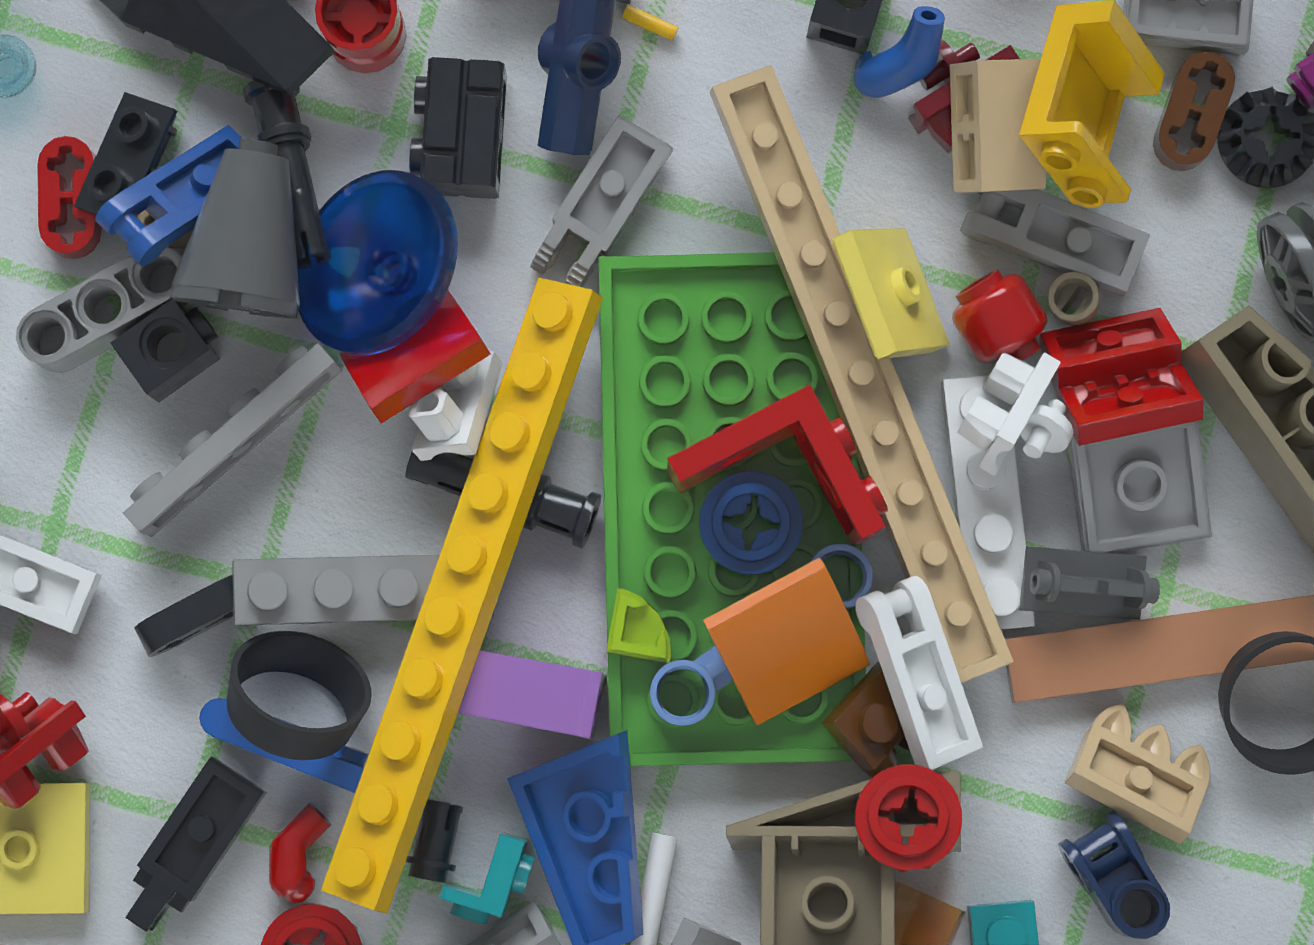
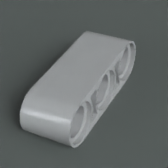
(76, 313)

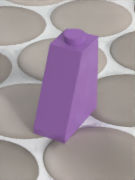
(534, 694)

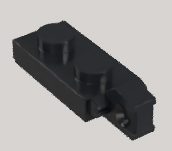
(193, 842)

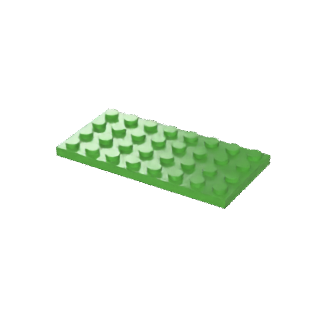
(681, 358)

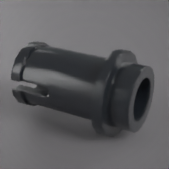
(435, 842)

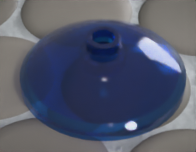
(388, 264)

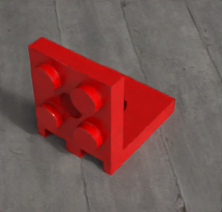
(823, 444)

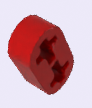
(54, 198)

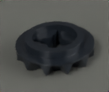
(1247, 156)

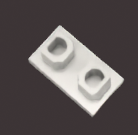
(456, 412)
(1039, 425)

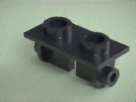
(128, 150)

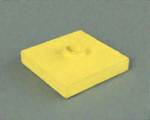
(890, 292)
(46, 852)

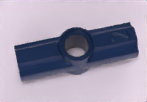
(579, 64)

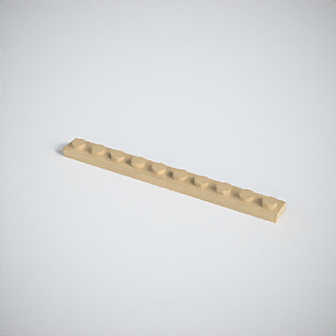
(862, 386)

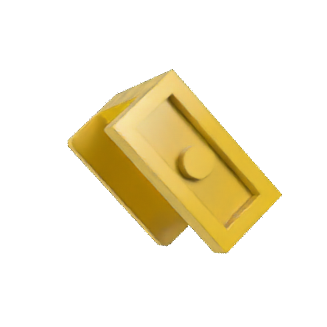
(1078, 96)

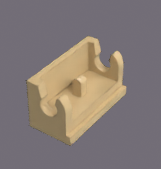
(986, 125)

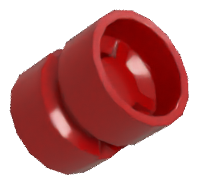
(362, 32)

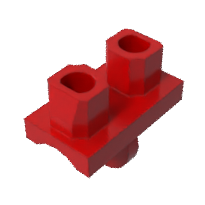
(33, 730)

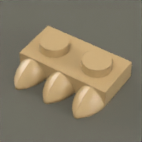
(1139, 775)

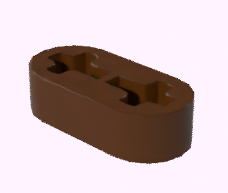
(1207, 116)

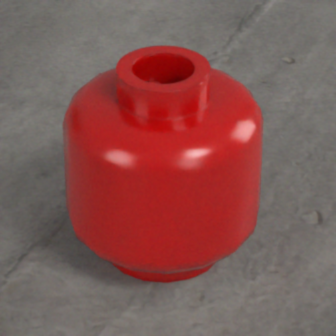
(999, 317)

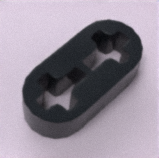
(187, 618)

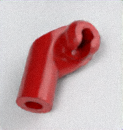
(288, 855)

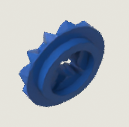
(731, 499)

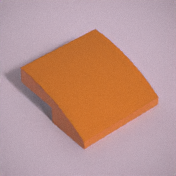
(787, 641)

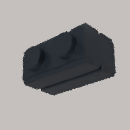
(461, 126)

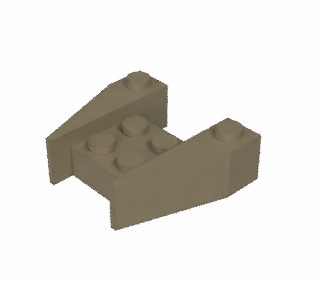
(818, 874)

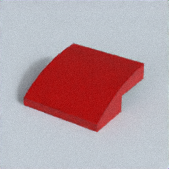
(420, 364)
(1122, 376)

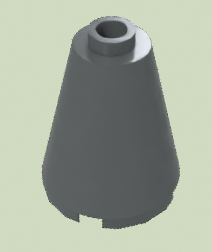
(244, 238)

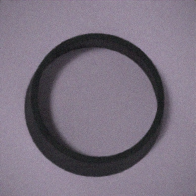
(307, 657)
(1279, 761)

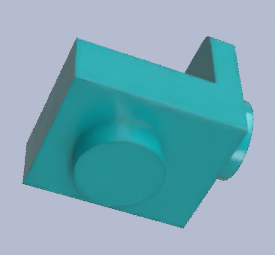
(507, 873)

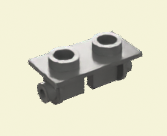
(1086, 583)

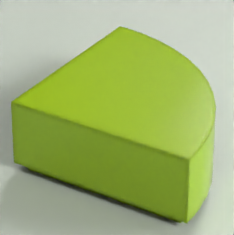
(637, 629)

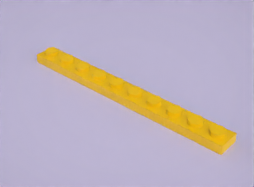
(462, 595)

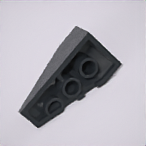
(250, 37)

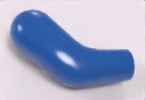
(907, 60)

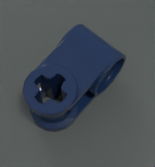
(1115, 875)

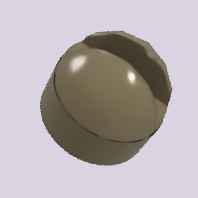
(1065, 291)

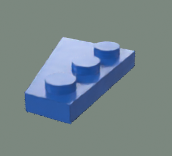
(586, 839)

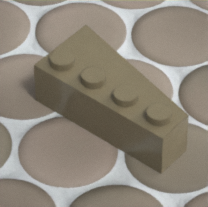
(1266, 403)

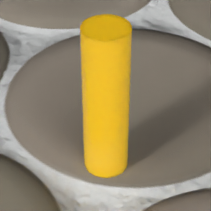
(650, 22)

